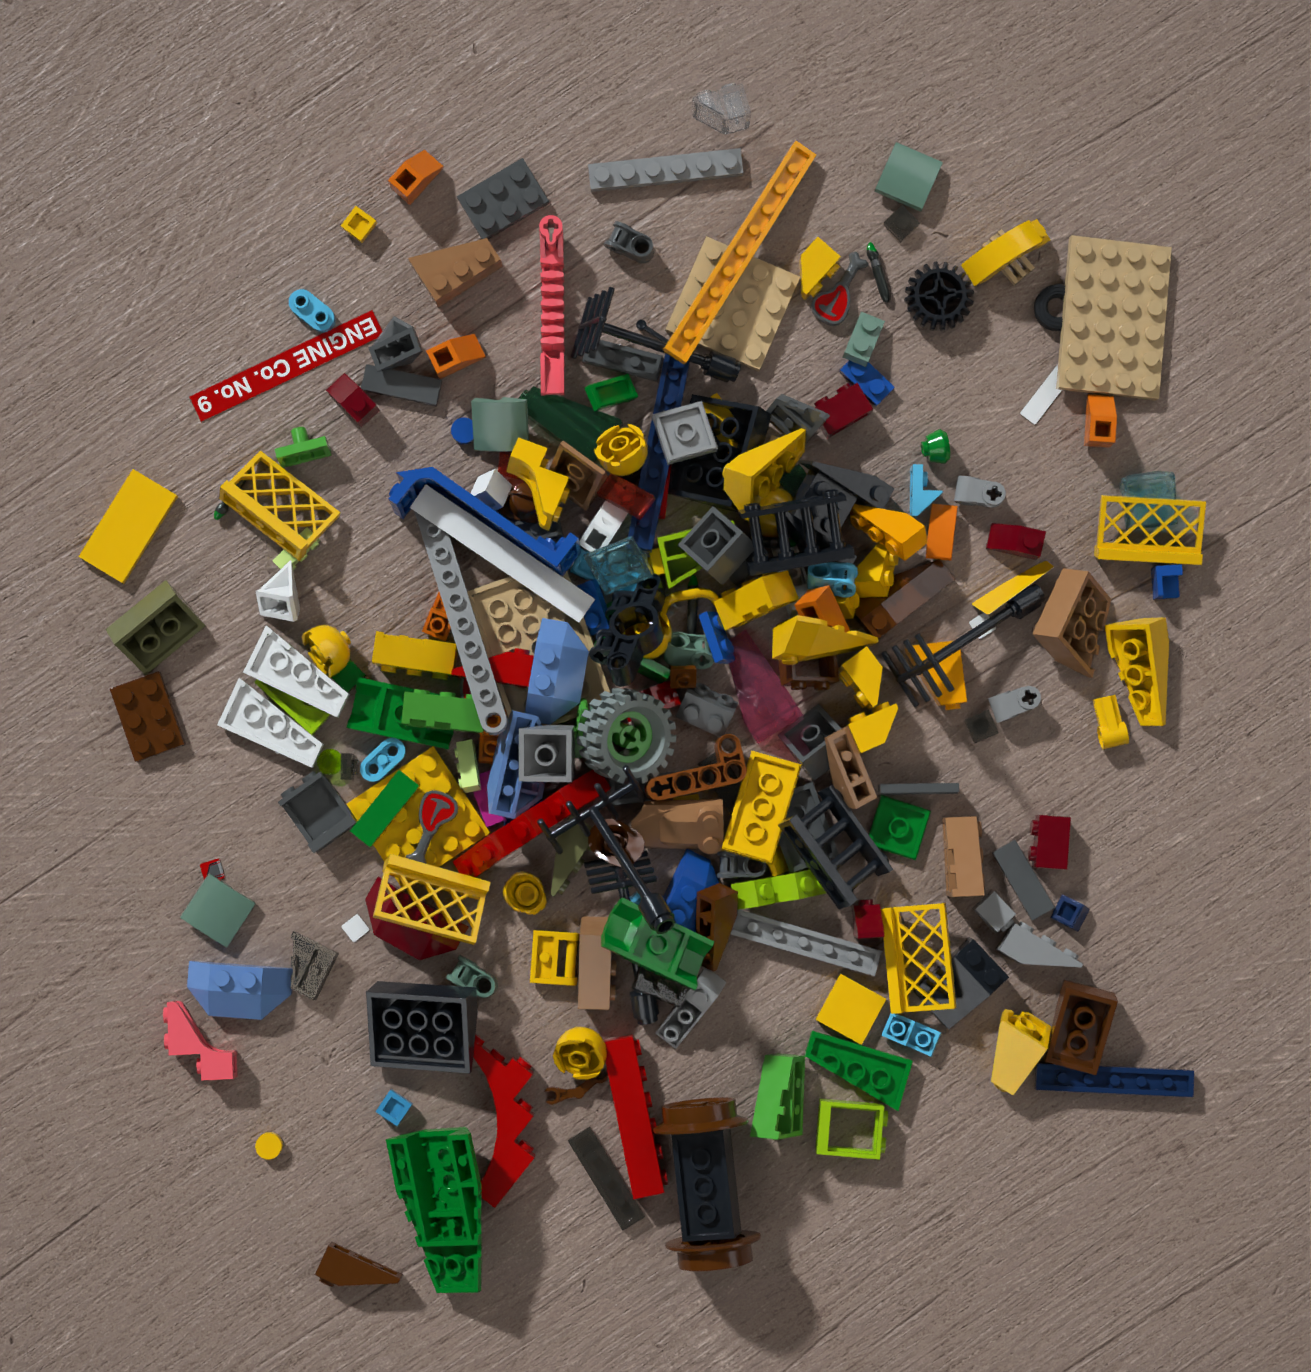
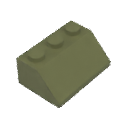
(155, 627)

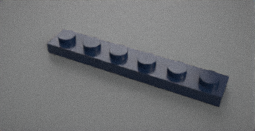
(1116, 1080)

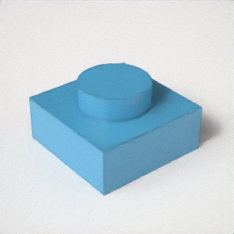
(394, 1107)

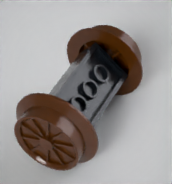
(706, 1184)

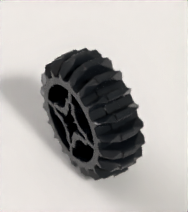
(950, 294)

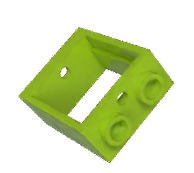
(823, 1126)

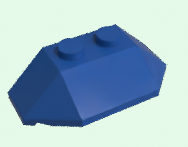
(691, 876)

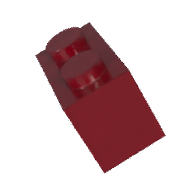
(844, 409)
(1050, 842)

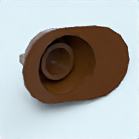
(519, 503)
(629, 839)

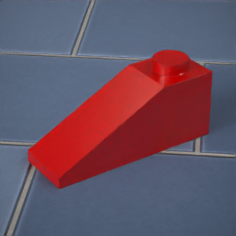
(508, 668)

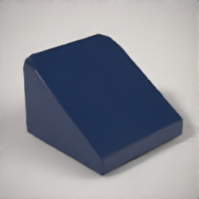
(1070, 913)

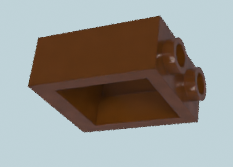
(828, 674)

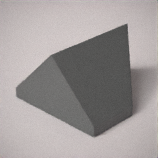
(395, 346)

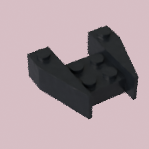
(857, 486)

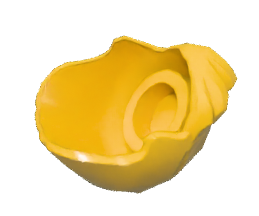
(525, 893)

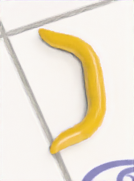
(687, 595)

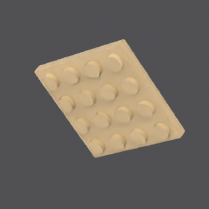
(749, 314)

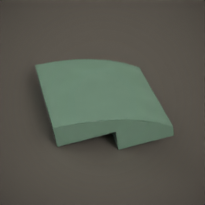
(908, 176)
(499, 423)
(217, 910)

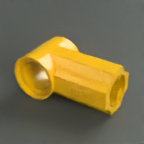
(1111, 728)

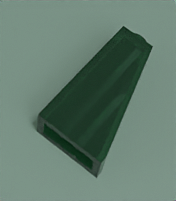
(568, 420)

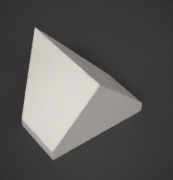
(279, 596)

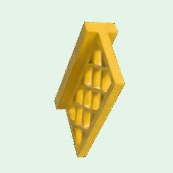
(261, 516)
(1150, 552)
(430, 877)
(896, 954)

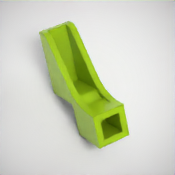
(777, 889)

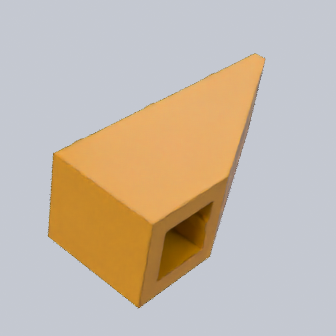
(892, 529)

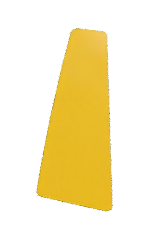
(1007, 590)

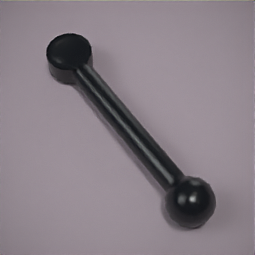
(641, 325)

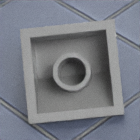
(547, 753)

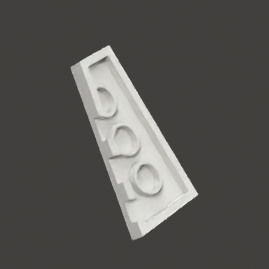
(289, 671)
(264, 723)

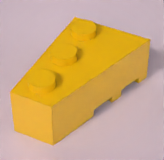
(755, 599)
(414, 655)

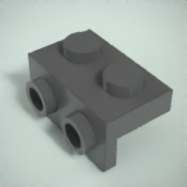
(707, 709)

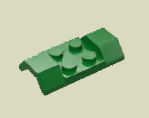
(380, 709)
(672, 955)

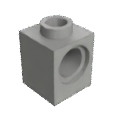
(995, 912)

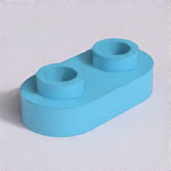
(311, 309)
(382, 758)

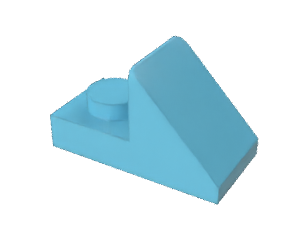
(920, 498)

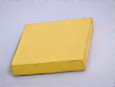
(850, 1009)

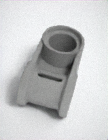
(973, 492)
(1010, 703)

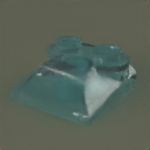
(1149, 485)
(619, 565)

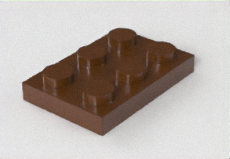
(147, 716)

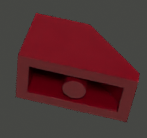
(353, 400)
(1016, 540)
(867, 919)

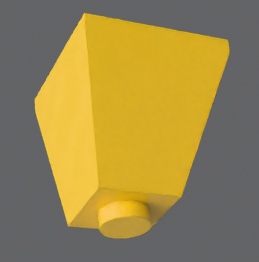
(1018, 1049)

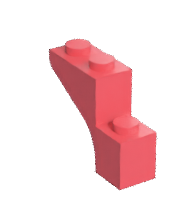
(186, 1039)

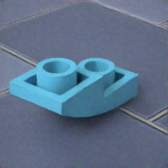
(911, 1034)

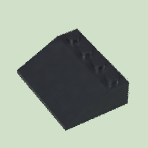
(701, 477)
(422, 1026)

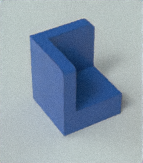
(1165, 581)

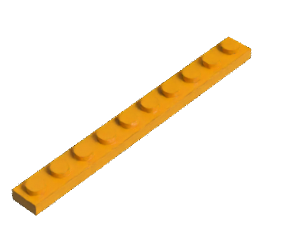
(739, 252)

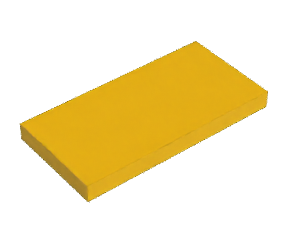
(128, 526)
(760, 807)

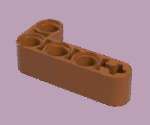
(695, 775)

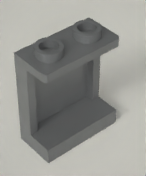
(317, 811)

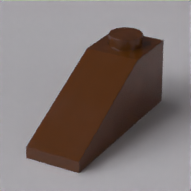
(715, 919)
(349, 1268)

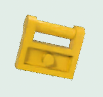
(545, 957)

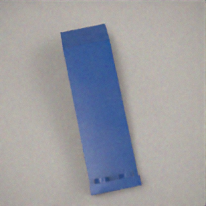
(413, 482)

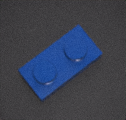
(870, 380)
(595, 616)
(716, 636)

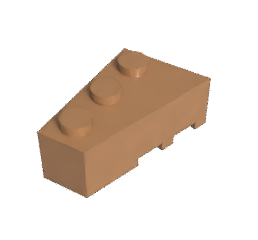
(455, 268)
(963, 856)
(595, 966)

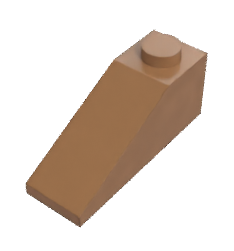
(848, 770)

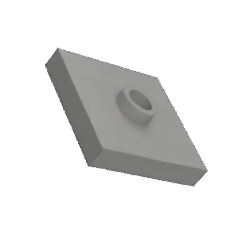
(684, 432)

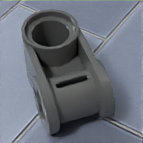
(625, 241)
(738, 866)

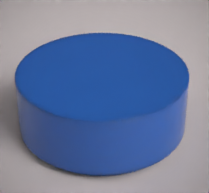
(462, 430)

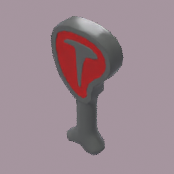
(833, 305)
(434, 811)

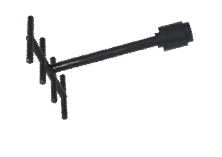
(593, 325)
(1017, 607)
(652, 905)
(644, 1006)

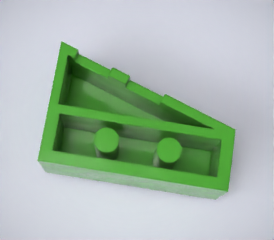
(440, 711)
(780, 1098)

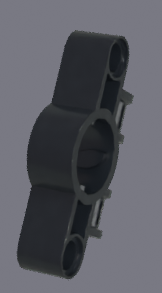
(625, 652)

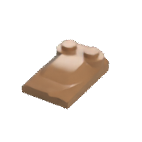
(682, 824)

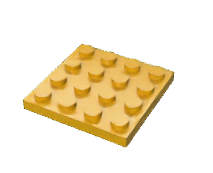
(406, 831)

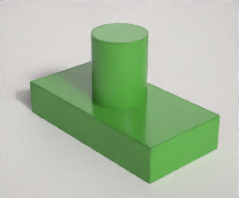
(302, 449)

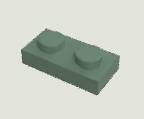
(863, 339)

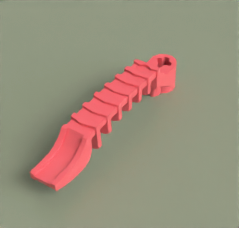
(552, 307)

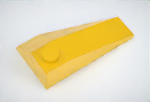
(759, 470)
(811, 638)
(1142, 657)

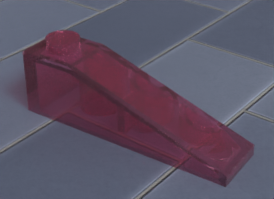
(762, 699)

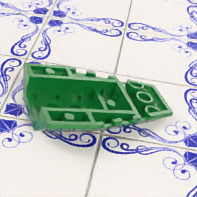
(442, 1196)

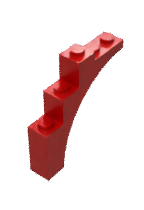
(525, 827)
(513, 1115)

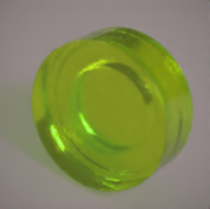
(329, 762)

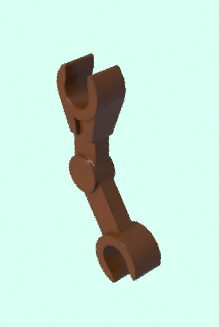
(577, 1092)

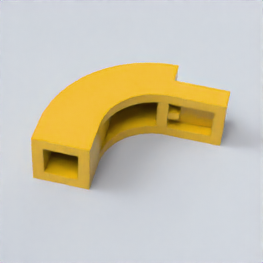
(1005, 250)

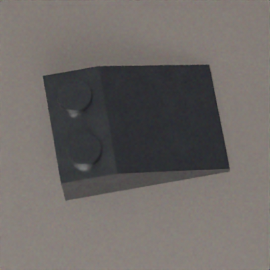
(974, 981)

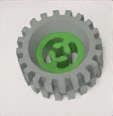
(644, 744)

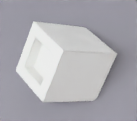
(492, 489)

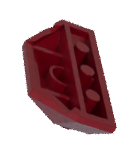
(410, 940)

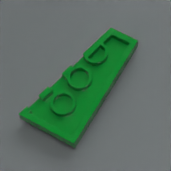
(867, 1068)

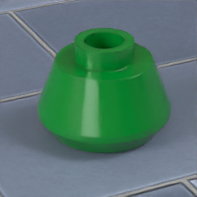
(936, 447)

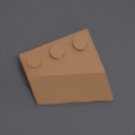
(1073, 620)

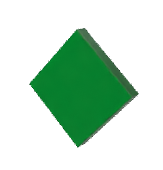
(899, 827)

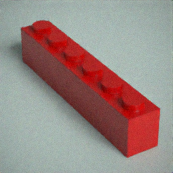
(633, 1117)

